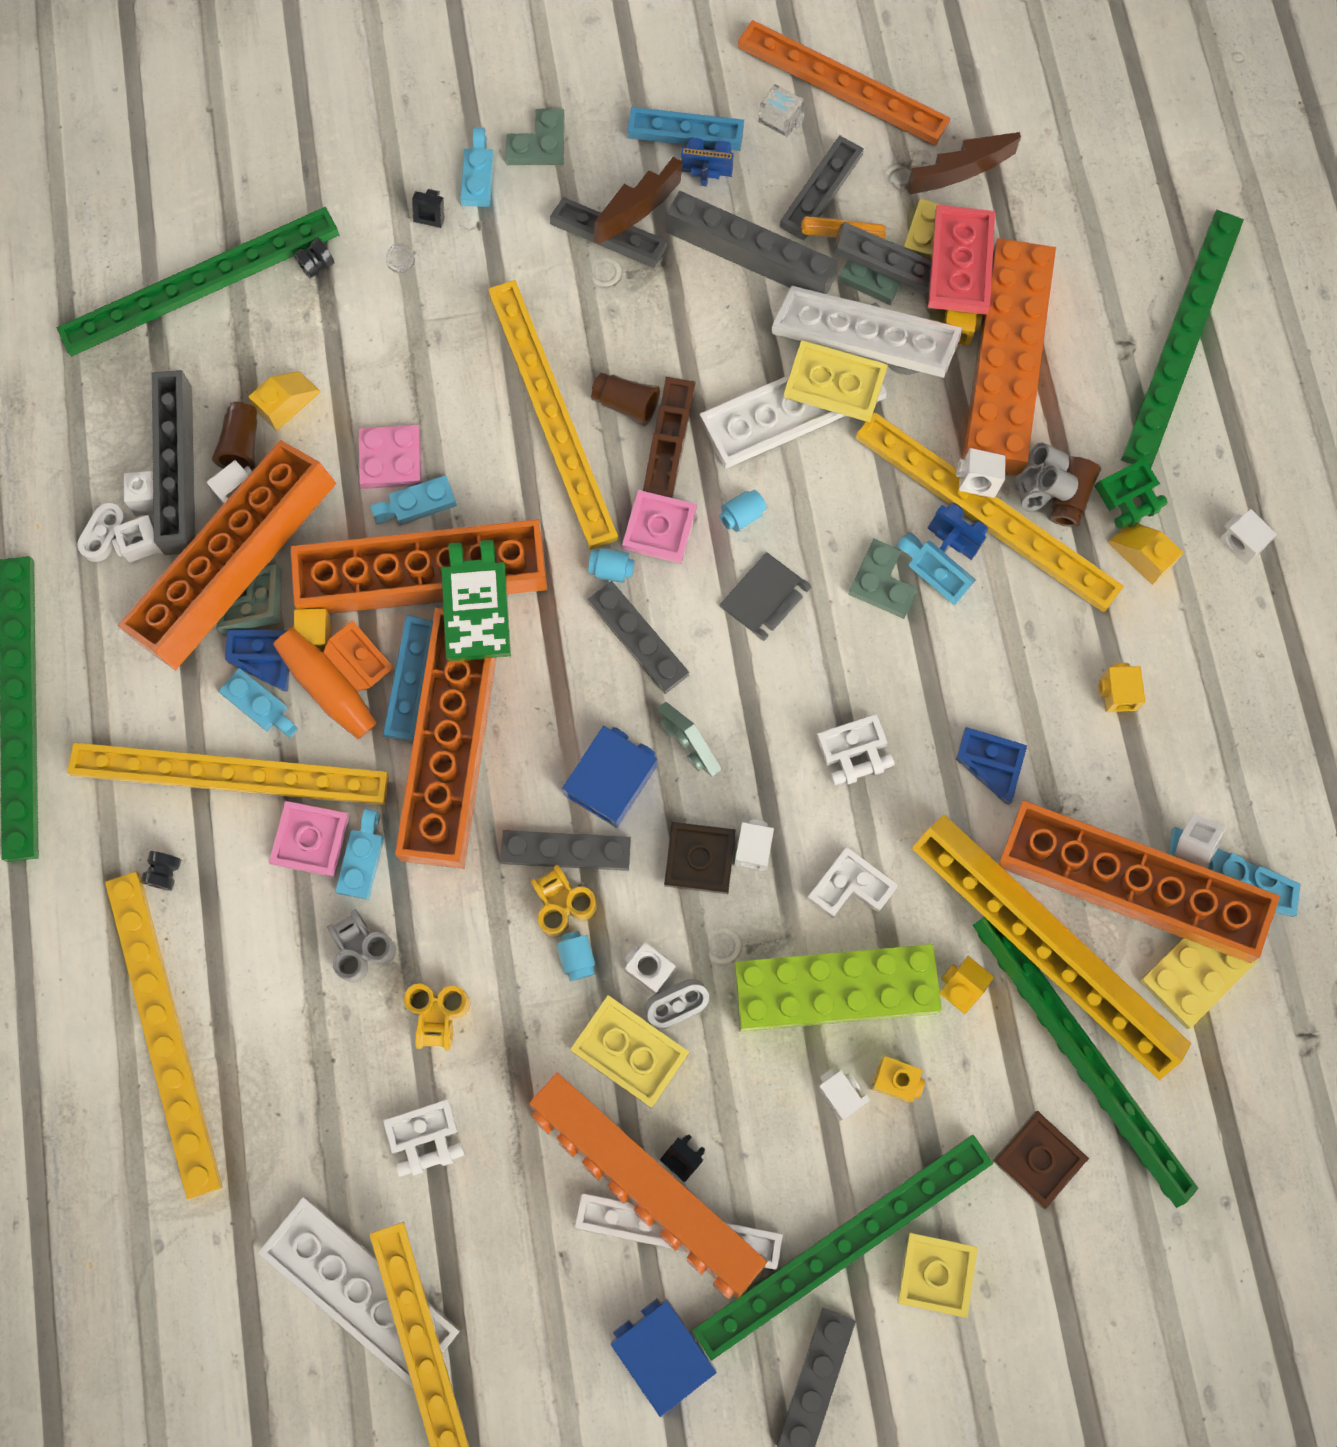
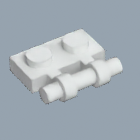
(853, 740)
(421, 1127)

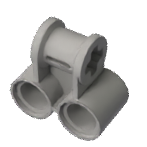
(1045, 477)
(357, 942)

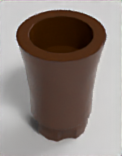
(626, 397)
(237, 436)
(1071, 511)

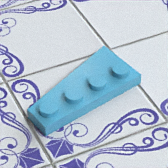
(1261, 877)

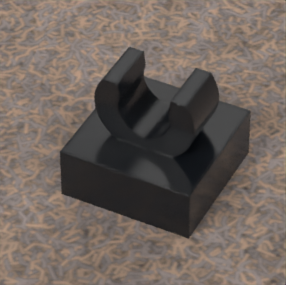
(428, 208)
(682, 1158)

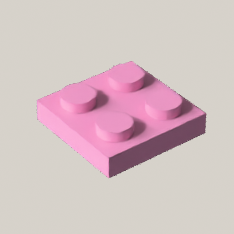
(389, 456)
(659, 526)
(309, 839)

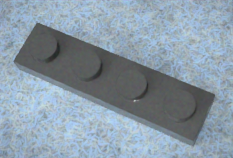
(822, 185)
(631, 243)
(883, 257)
(638, 637)
(565, 850)
(816, 1380)

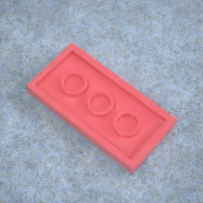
(962, 259)

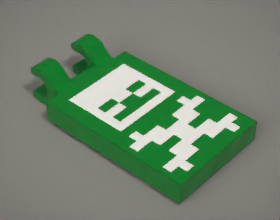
(475, 605)

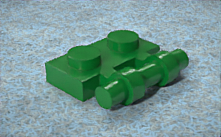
(1126, 485)

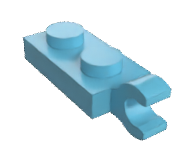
(477, 172)
(416, 502)
(937, 568)
(257, 703)
(361, 858)

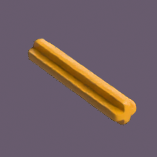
(830, 227)

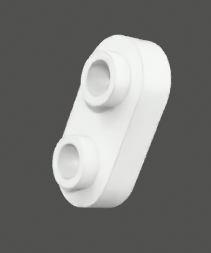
(99, 532)

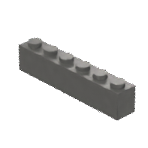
(749, 244)
(172, 461)

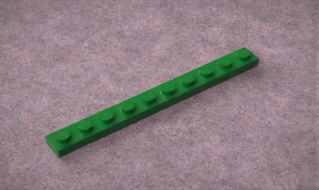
(196, 282)
(1182, 339)
(18, 711)
(1090, 1065)
(841, 1247)

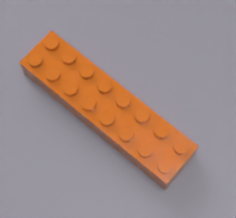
(1010, 353)
(227, 554)
(408, 566)
(445, 756)
(1139, 882)
(648, 1186)

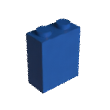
(610, 775)
(662, 1356)

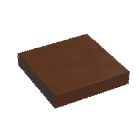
(1040, 1159)

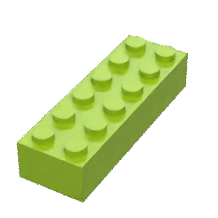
(837, 987)

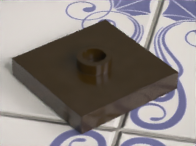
(699, 858)

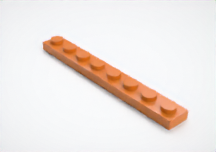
(844, 82)

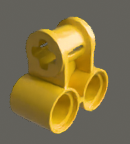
(559, 897)
(435, 1016)

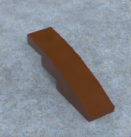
(974, 158)
(636, 203)
(669, 437)

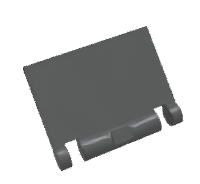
(764, 596)

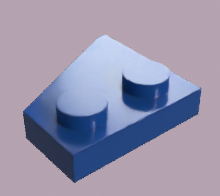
(257, 656)
(992, 761)

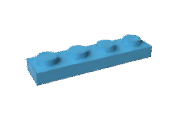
(679, 127)
(408, 680)

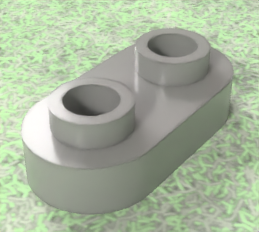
(677, 1005)

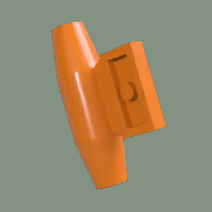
(337, 673)

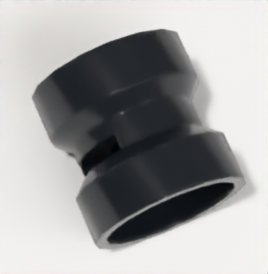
(314, 258)
(160, 871)

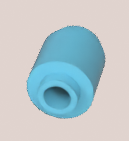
(742, 510)
(611, 565)
(576, 956)

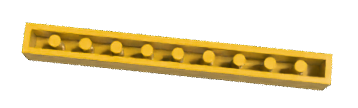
(1053, 947)

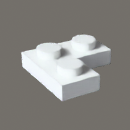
(850, 876)

